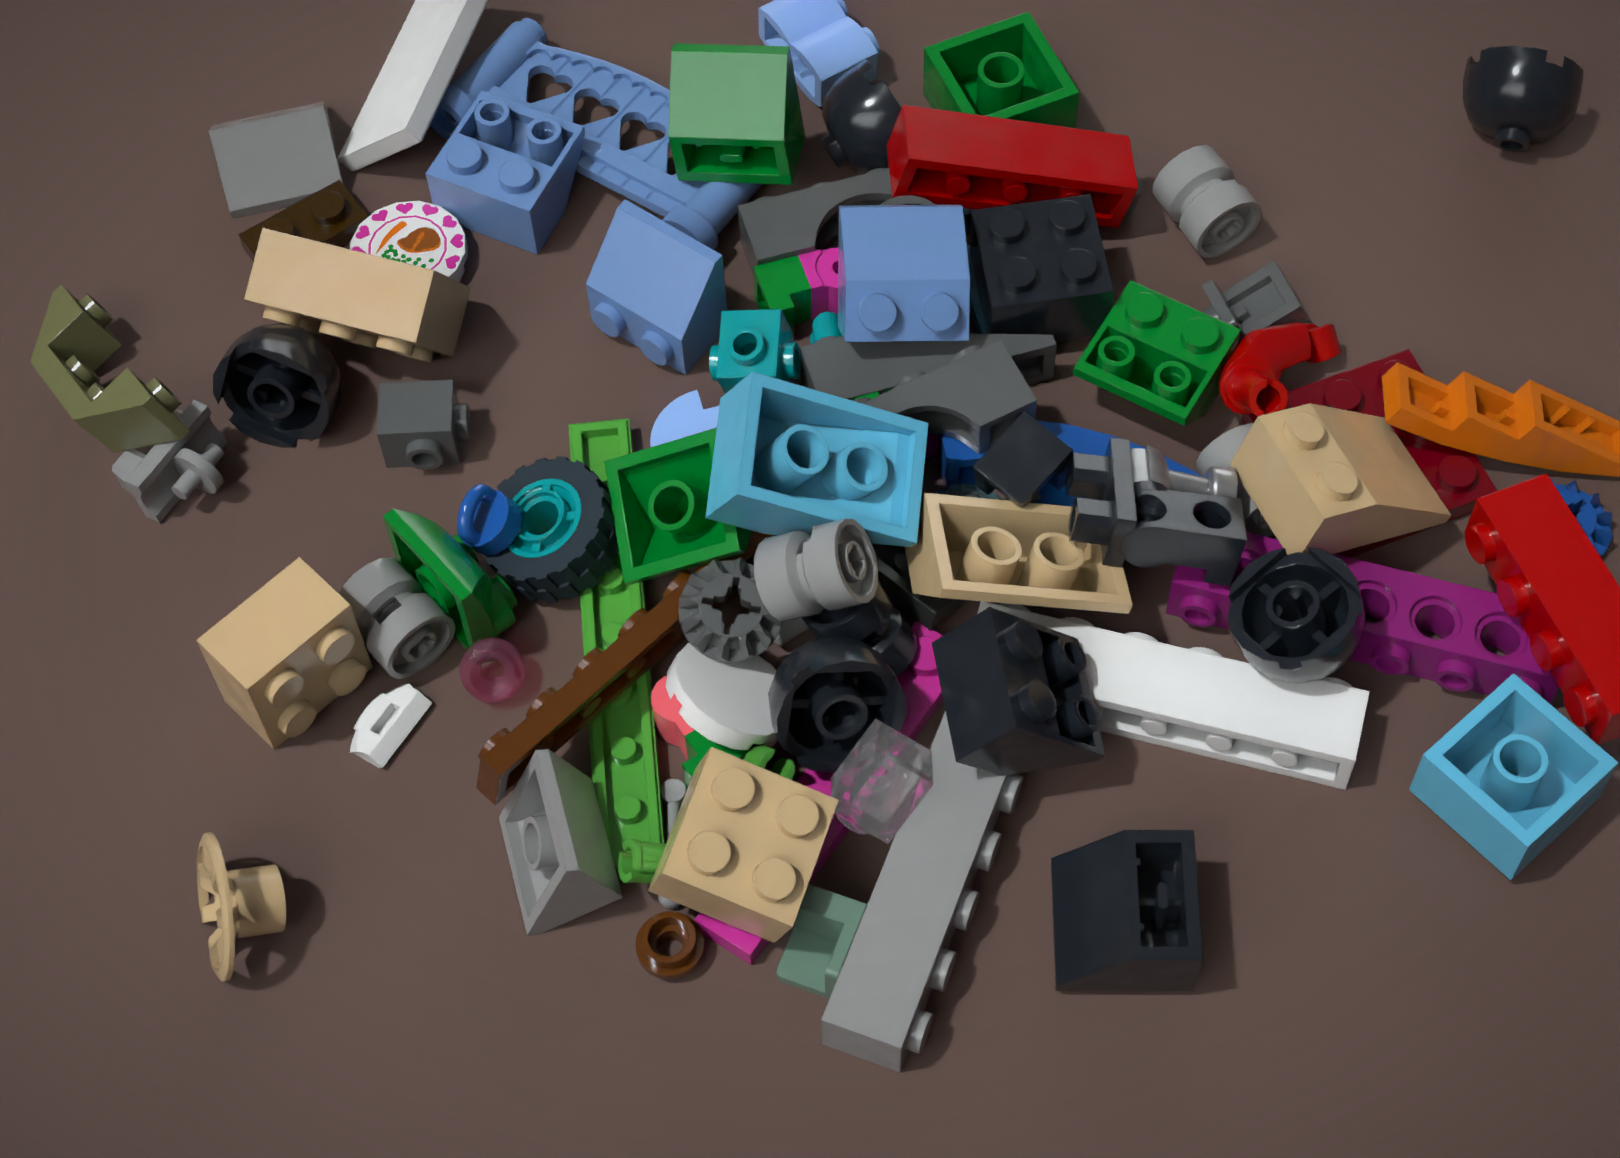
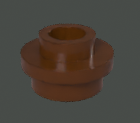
(666, 927)

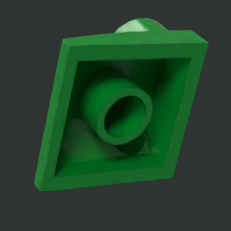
(451, 576)

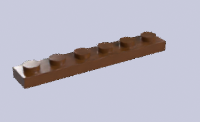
(595, 685)

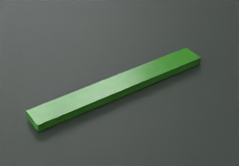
(625, 731)

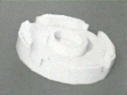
(724, 698)

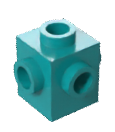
(754, 343)

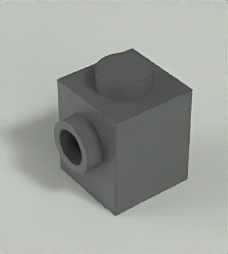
(421, 423)

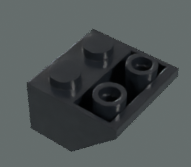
(1016, 695)
(1127, 913)

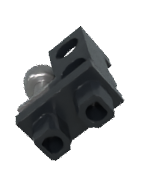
(1156, 512)

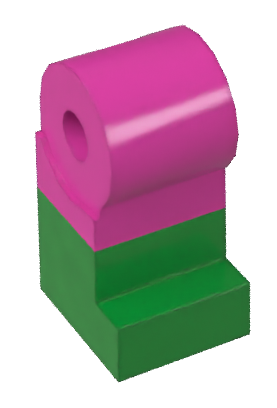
(799, 285)

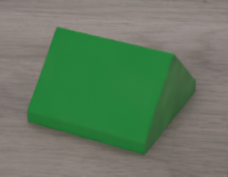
(662, 508)

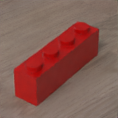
(1008, 162)
(1558, 593)

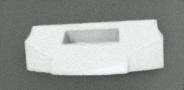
(387, 723)

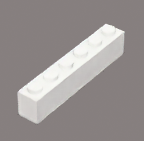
(1215, 703)

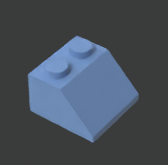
(903, 273)
(657, 289)

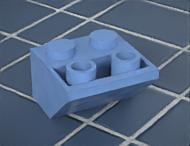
(507, 171)

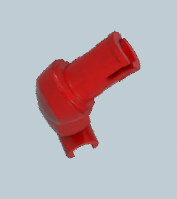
(1253, 369)

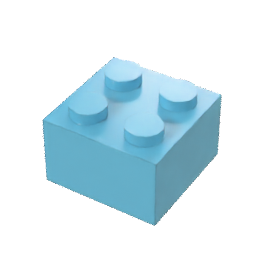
(1512, 776)

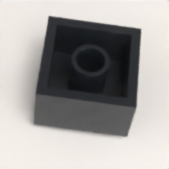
(1041, 268)

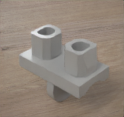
(174, 467)

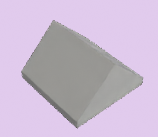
(275, 158)
(557, 844)

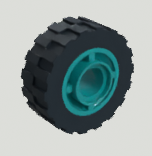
(563, 534)

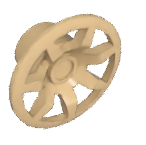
(245, 903)

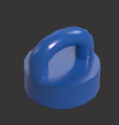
(488, 520)

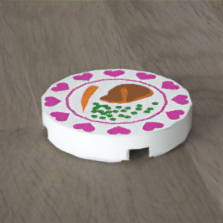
(415, 235)

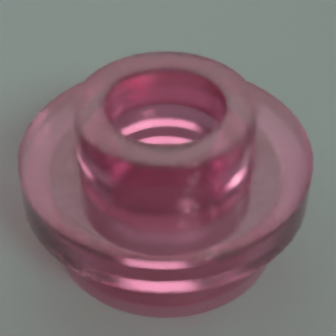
(486, 687)

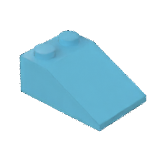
(814, 458)

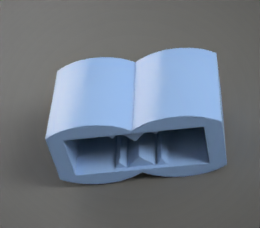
(821, 41)

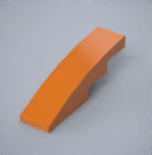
(1520, 427)

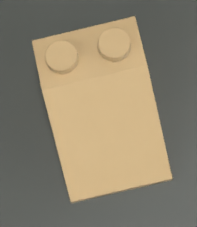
(1334, 479)

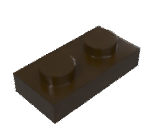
(324, 216)

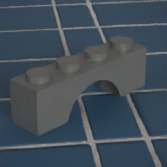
(809, 217)
(966, 399)

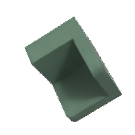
(820, 941)

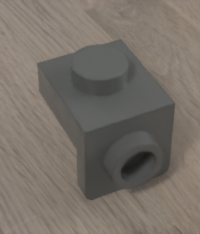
(1255, 301)

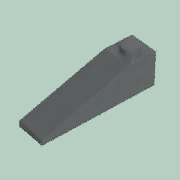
(870, 367)

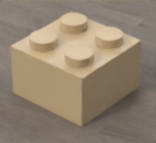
(286, 653)
(744, 845)

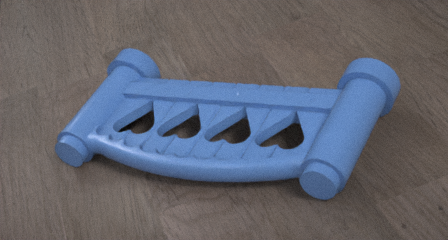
(638, 173)

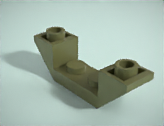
(67, 353)

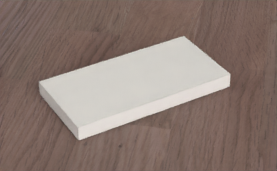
(412, 80)

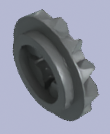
(704, 625)

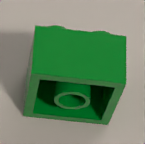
(1001, 74)

